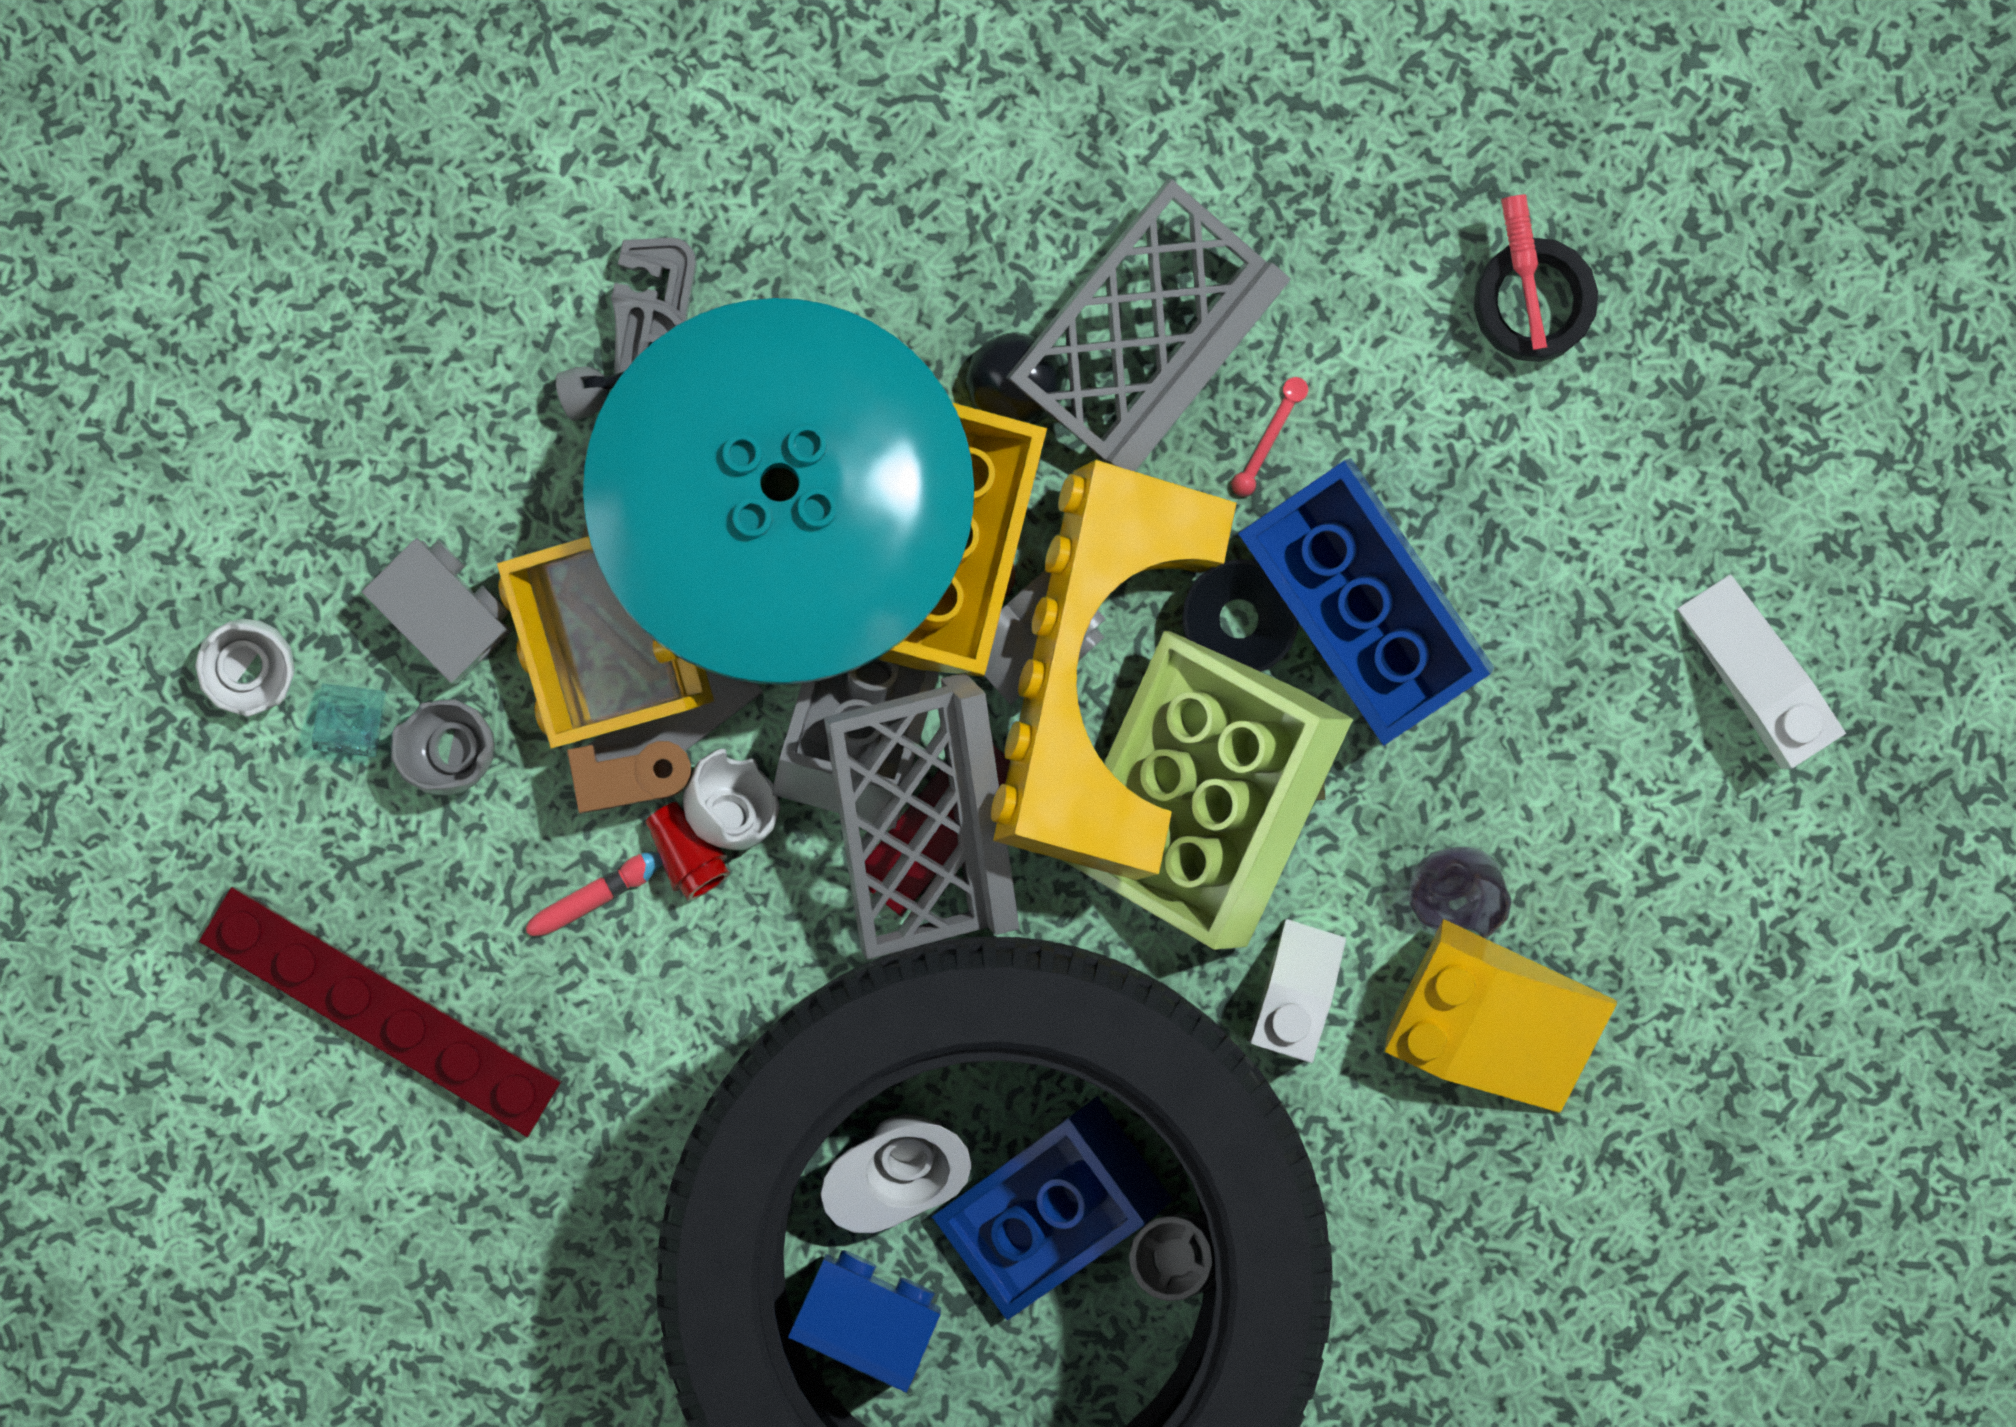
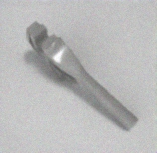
(641, 315)

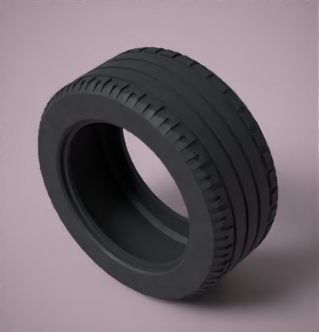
(983, 1001)

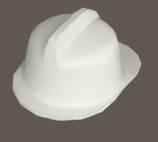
(895, 1174)

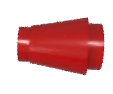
(687, 859)

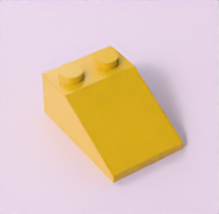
(1497, 1020)

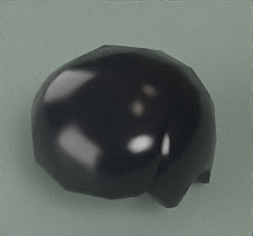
(995, 394)

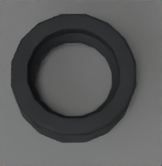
(1577, 325)

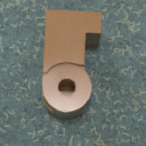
(653, 774)

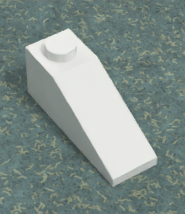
(1761, 674)

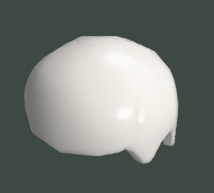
(228, 654)
(730, 802)

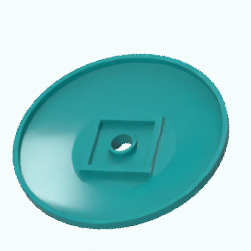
(759, 581)

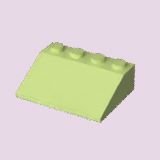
(1238, 771)

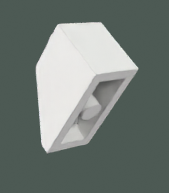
(1298, 991)

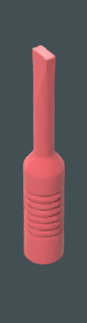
(1524, 260)

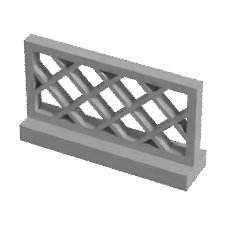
(1190, 363)
(972, 787)

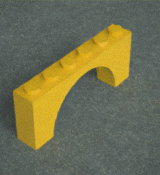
(1056, 786)

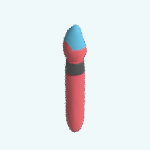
(595, 894)

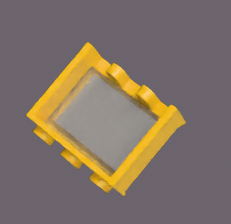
(584, 651)

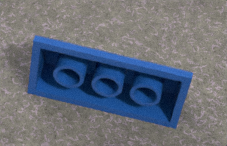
(1367, 601)

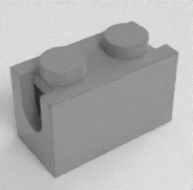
(438, 609)

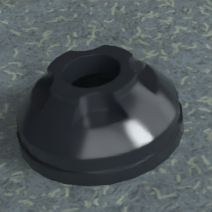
(1239, 581)

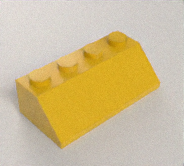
(964, 623)

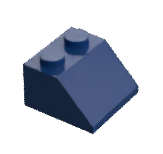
(867, 1320)

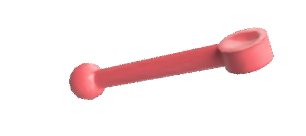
(1295, 391)

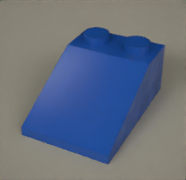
(1053, 1208)

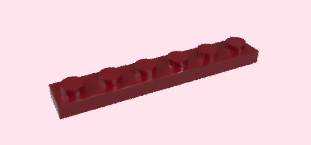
(380, 1011)

